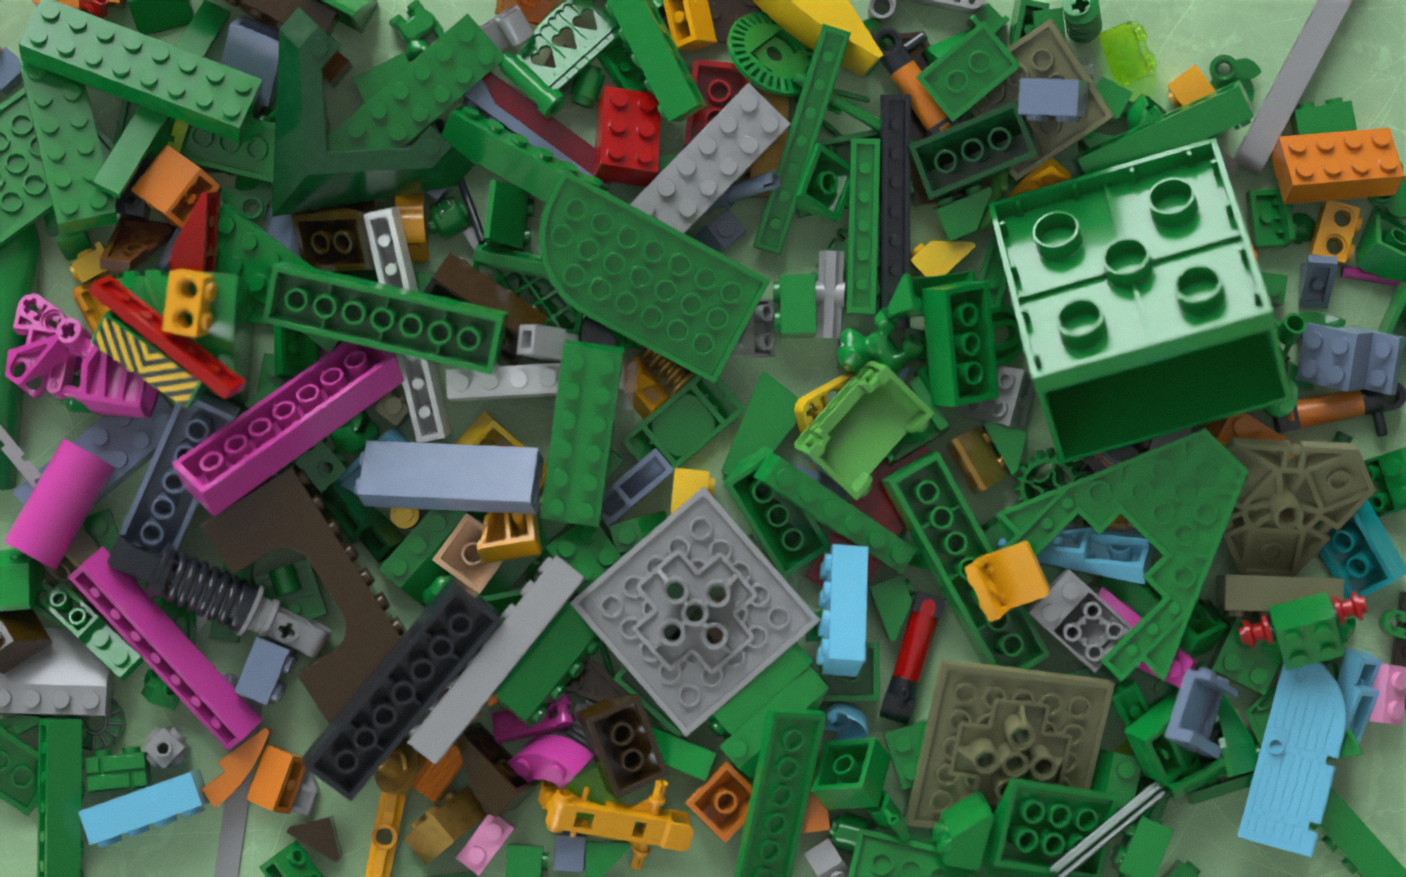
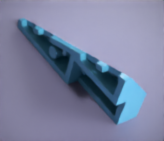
(1110, 554)

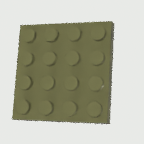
(1047, 56)

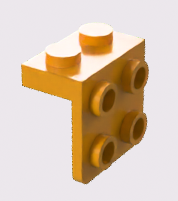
(1007, 579)

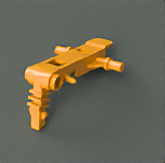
(618, 819)

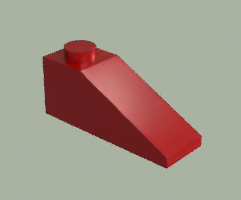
(197, 241)

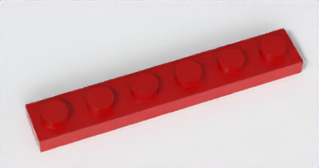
(176, 346)

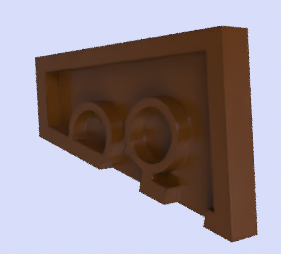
(133, 243)

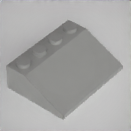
(58, 681)

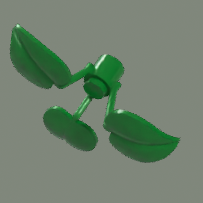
(1288, 333)

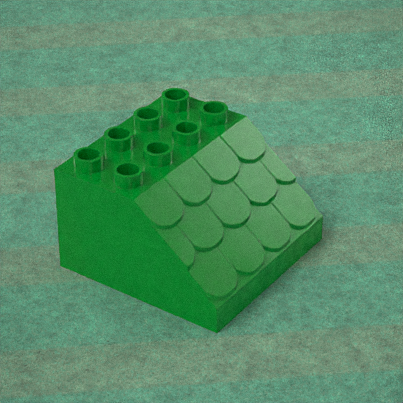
(1139, 301)

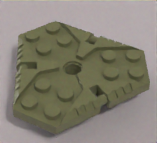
(1284, 498)

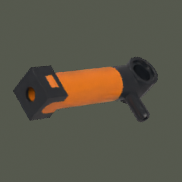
(904, 71)
(1340, 407)

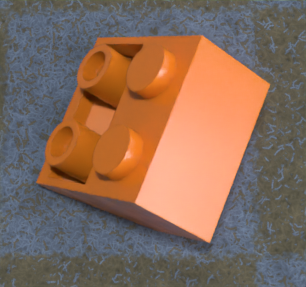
(173, 186)

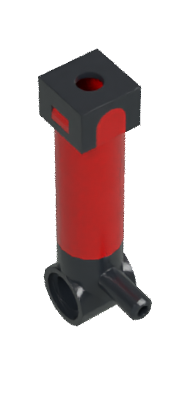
(912, 657)

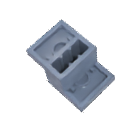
(1350, 358)

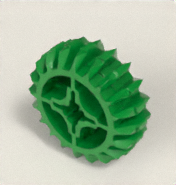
(1055, 475)

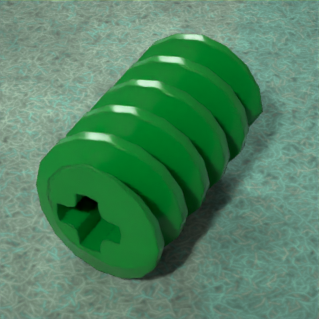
(1082, 19)

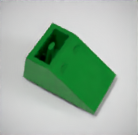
(1156, 754)

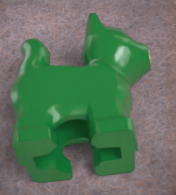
(416, 28)

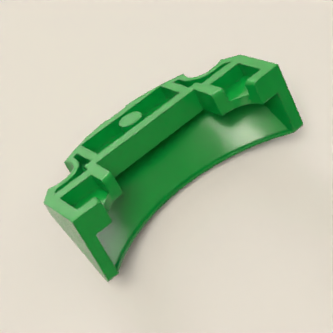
(908, 295)

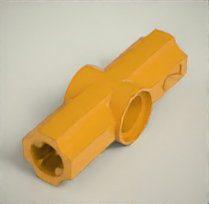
(388, 816)

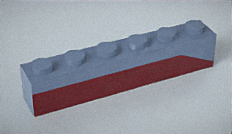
(521, 117)

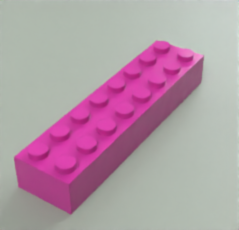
(286, 424)

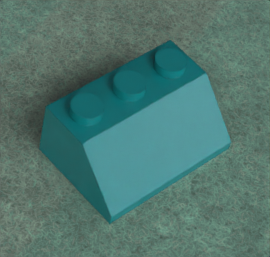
(1362, 554)

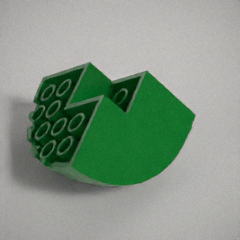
(230, 334)

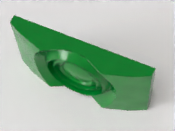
(685, 422)

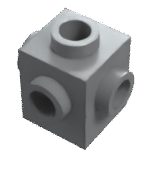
(177, 746)

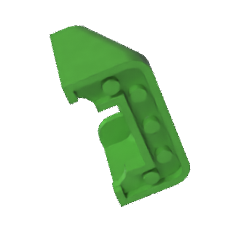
(862, 427)

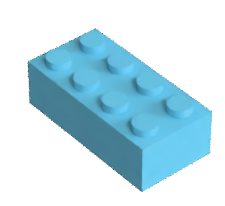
(843, 610)
(140, 808)

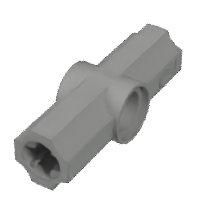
(830, 294)

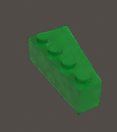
(1201, 630)

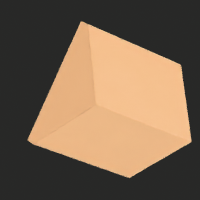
(462, 559)

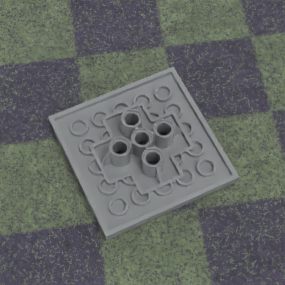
(699, 550)

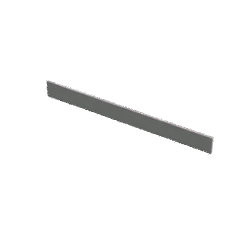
(235, 817)

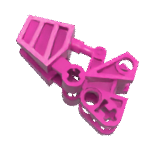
(56, 355)

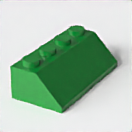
(782, 529)
(412, 561)
(548, 666)

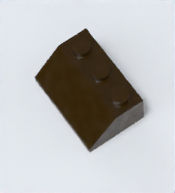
(622, 744)

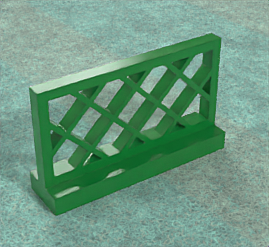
(526, 265)

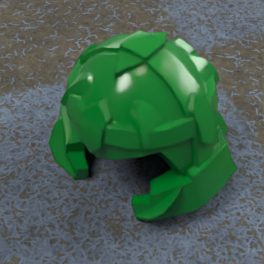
(354, 433)

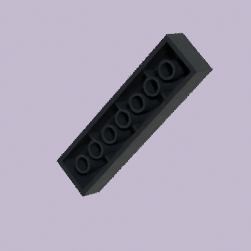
(401, 688)

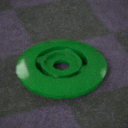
(747, 48)

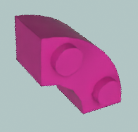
(550, 759)

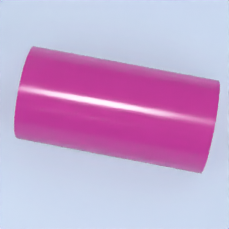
(59, 504)

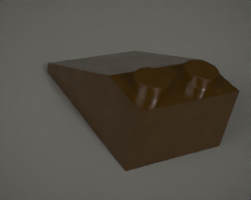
(333, 239)
(489, 773)

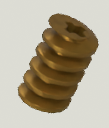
(675, 373)

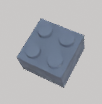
(1053, 97)
(266, 671)

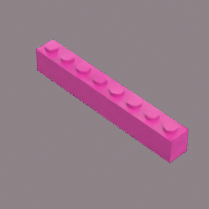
(166, 649)

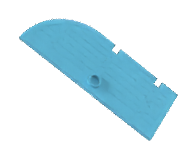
(1291, 771)

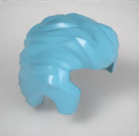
(846, 721)

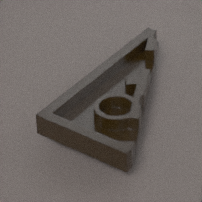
(595, 683)

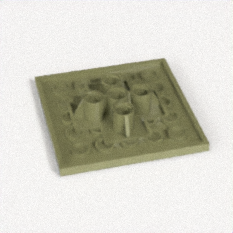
(979, 710)

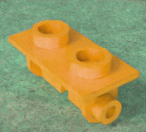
(89, 305)

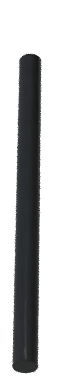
(467, 198)

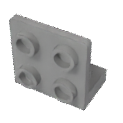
(1014, 401)

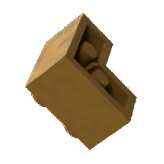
(444, 824)

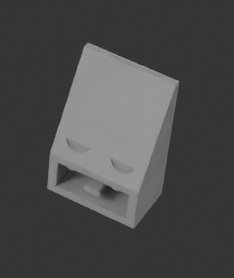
(1079, 619)

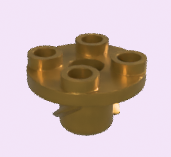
(400, 769)

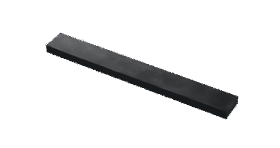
(894, 196)

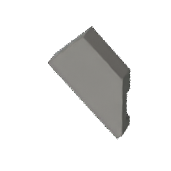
(306, 795)

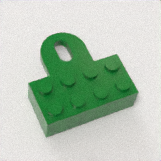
(962, 342)

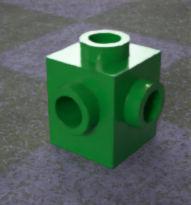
(158, 692)

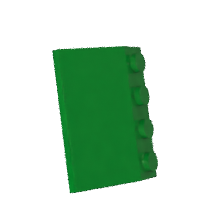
(1043, 823)

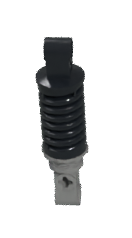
(234, 600)

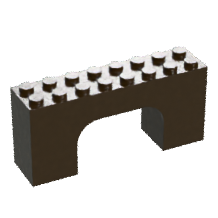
(292, 517)

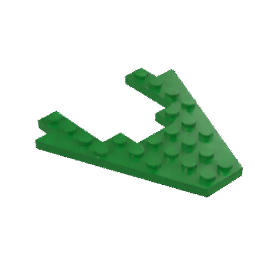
(1178, 502)

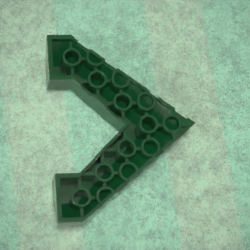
(306, 170)

